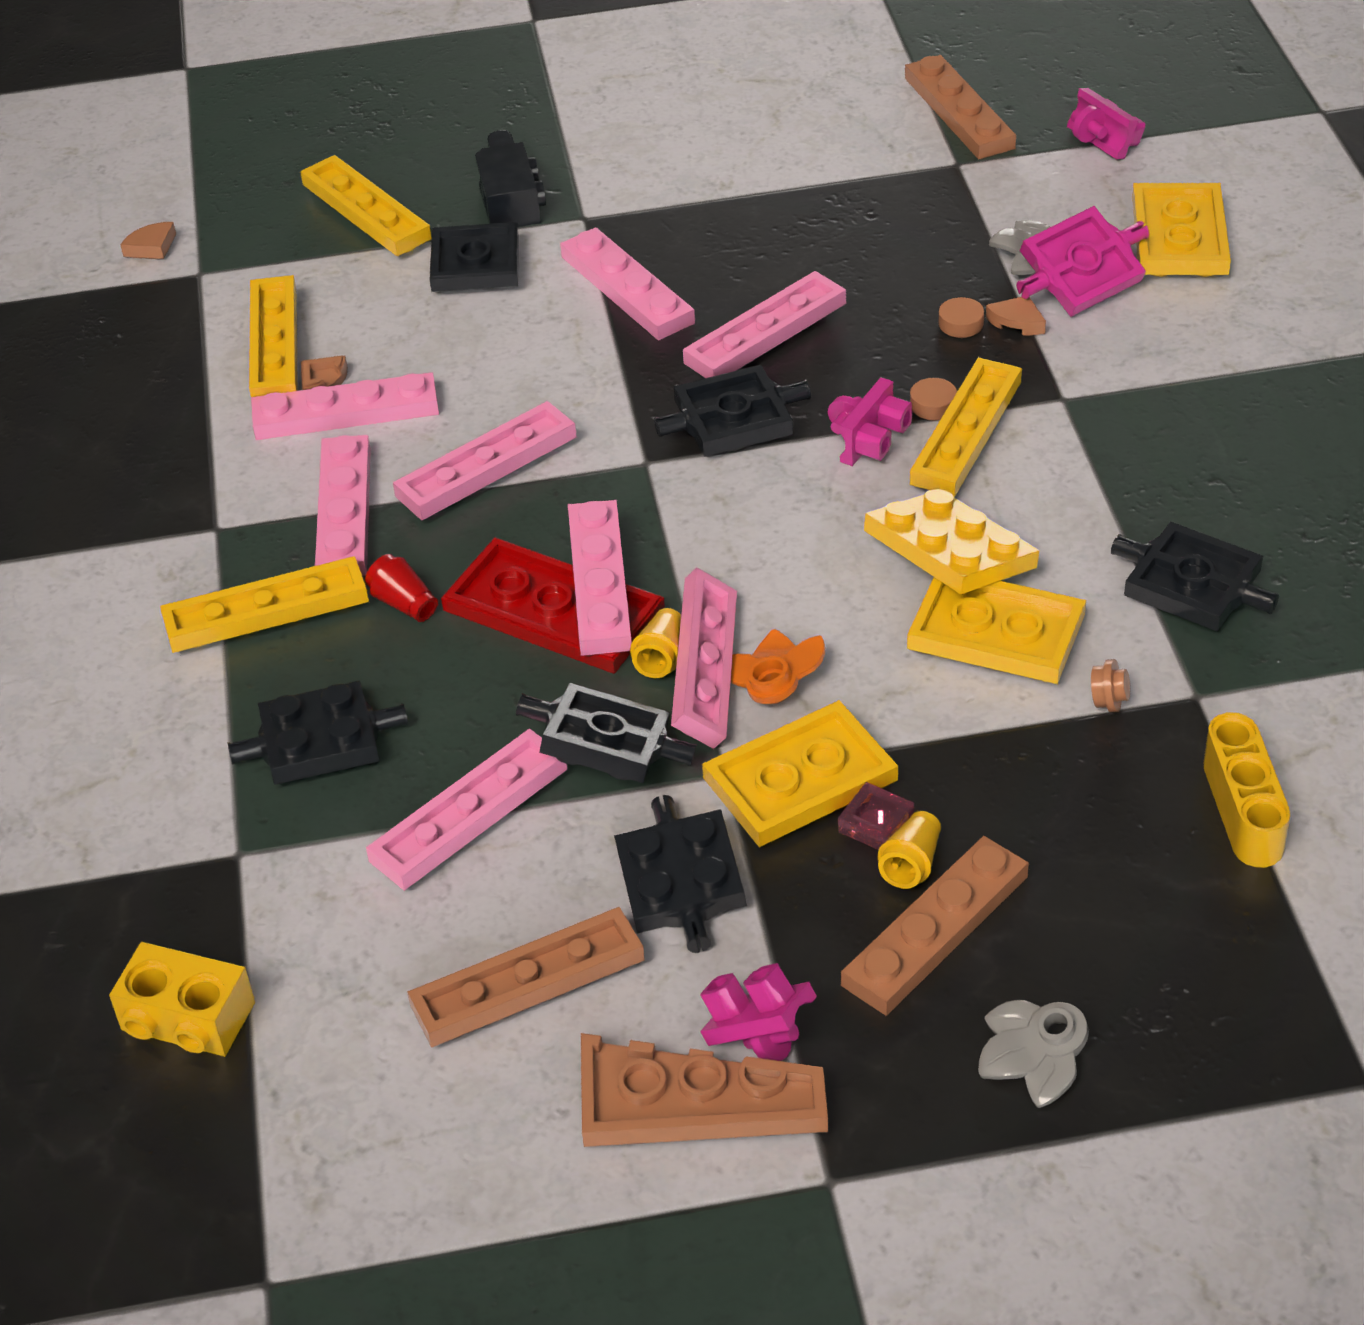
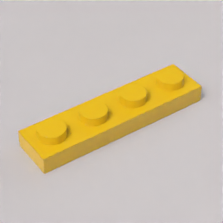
(366, 205)
(273, 336)
(965, 426)
(264, 604)

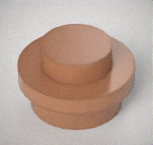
(1110, 685)

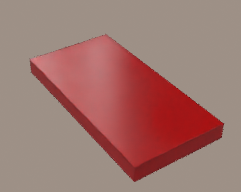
(536, 601)

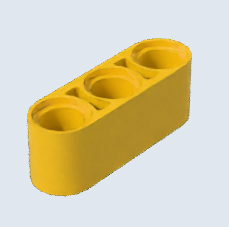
(1246, 790)

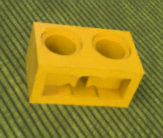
(182, 999)

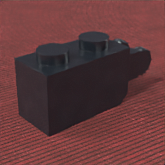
(509, 181)

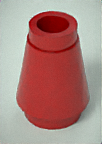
(398, 585)

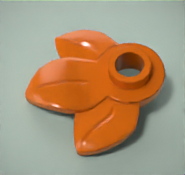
(776, 666)

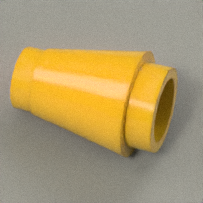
(657, 645)
(910, 851)

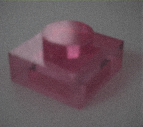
(874, 815)

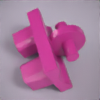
(1104, 124)
(866, 419)
(762, 1017)

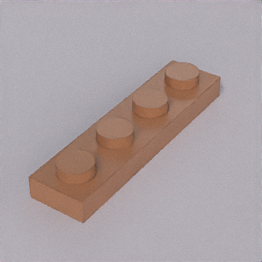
(960, 107)
(934, 925)
(525, 976)

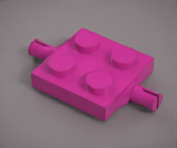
(1082, 260)

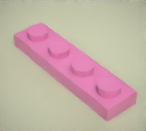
(627, 283)
(765, 326)
(344, 406)
(484, 460)
(343, 500)
(599, 578)
(704, 658)
(464, 810)

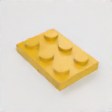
(1183, 227)
(951, 540)
(999, 628)
(798, 772)

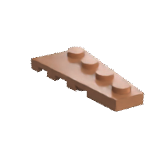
(670, 1097)

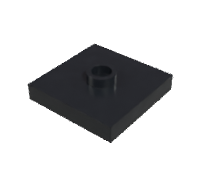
(474, 257)

